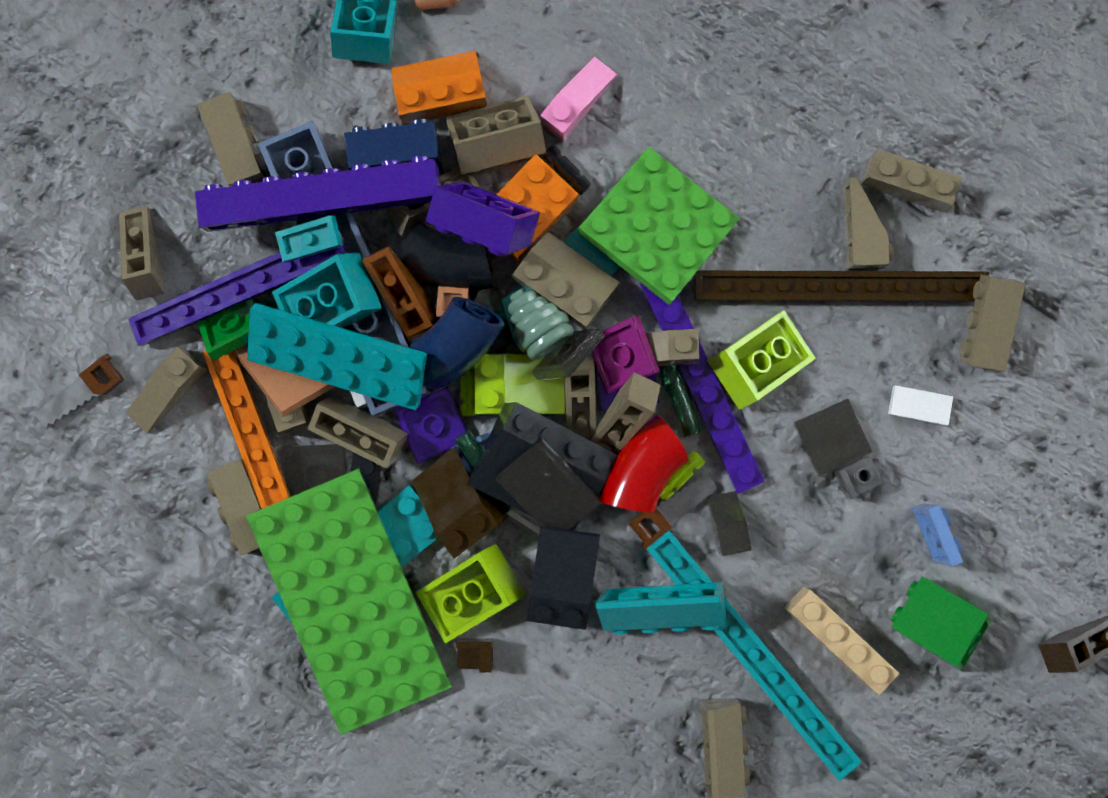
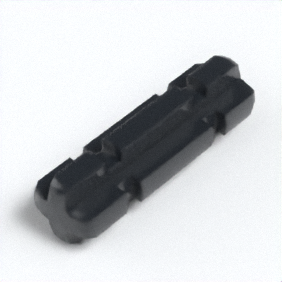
(567, 169)

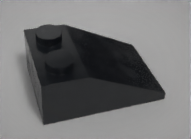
(563, 577)

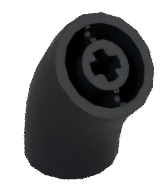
(445, 260)

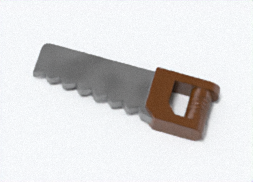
(80, 391)
(672, 509)

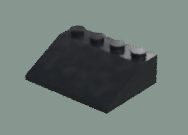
(518, 431)

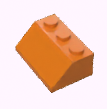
(438, 87)

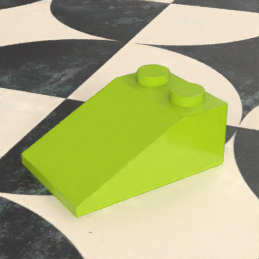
(761, 360)
(510, 379)
(470, 593)

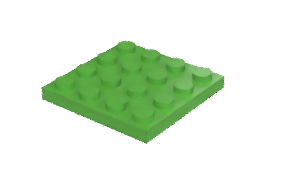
(658, 225)

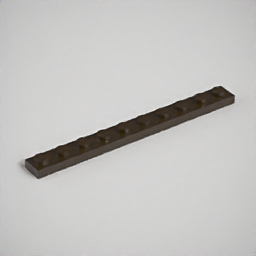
(836, 286)

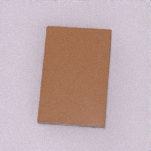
(282, 388)

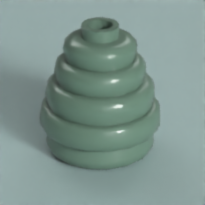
(538, 324)

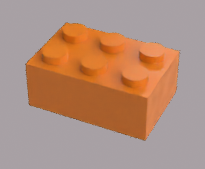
(541, 190)

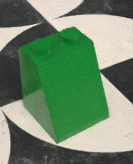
(940, 622)

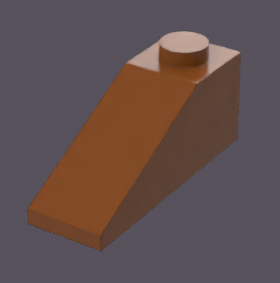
(400, 291)

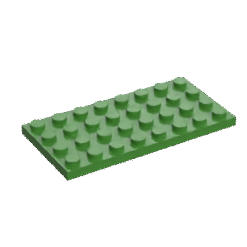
(349, 601)

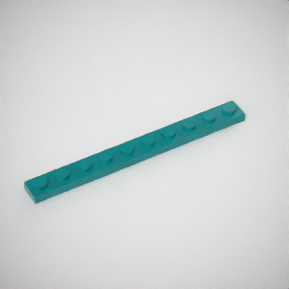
(762, 665)

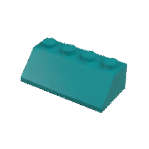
(662, 607)

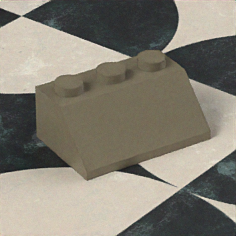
(495, 135)
(565, 279)
(724, 748)

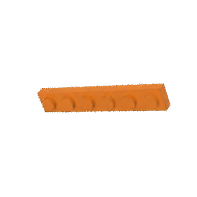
(248, 429)

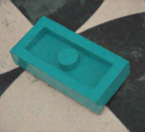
(308, 239)

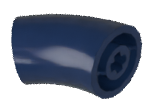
(457, 341)

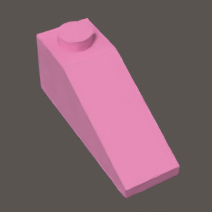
(576, 99)

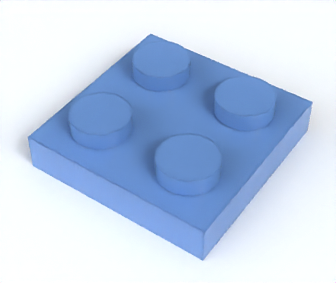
(937, 535)

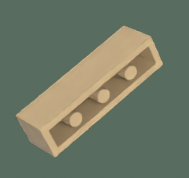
(841, 640)

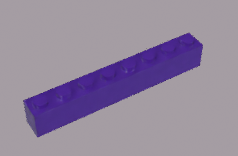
(317, 195)

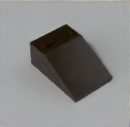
(454, 508)

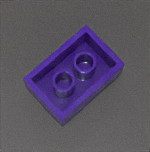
(482, 218)

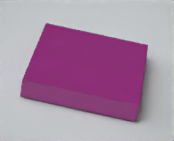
(623, 353)

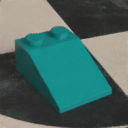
(364, 30)
(331, 293)

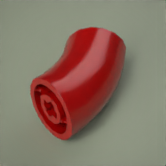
(644, 467)

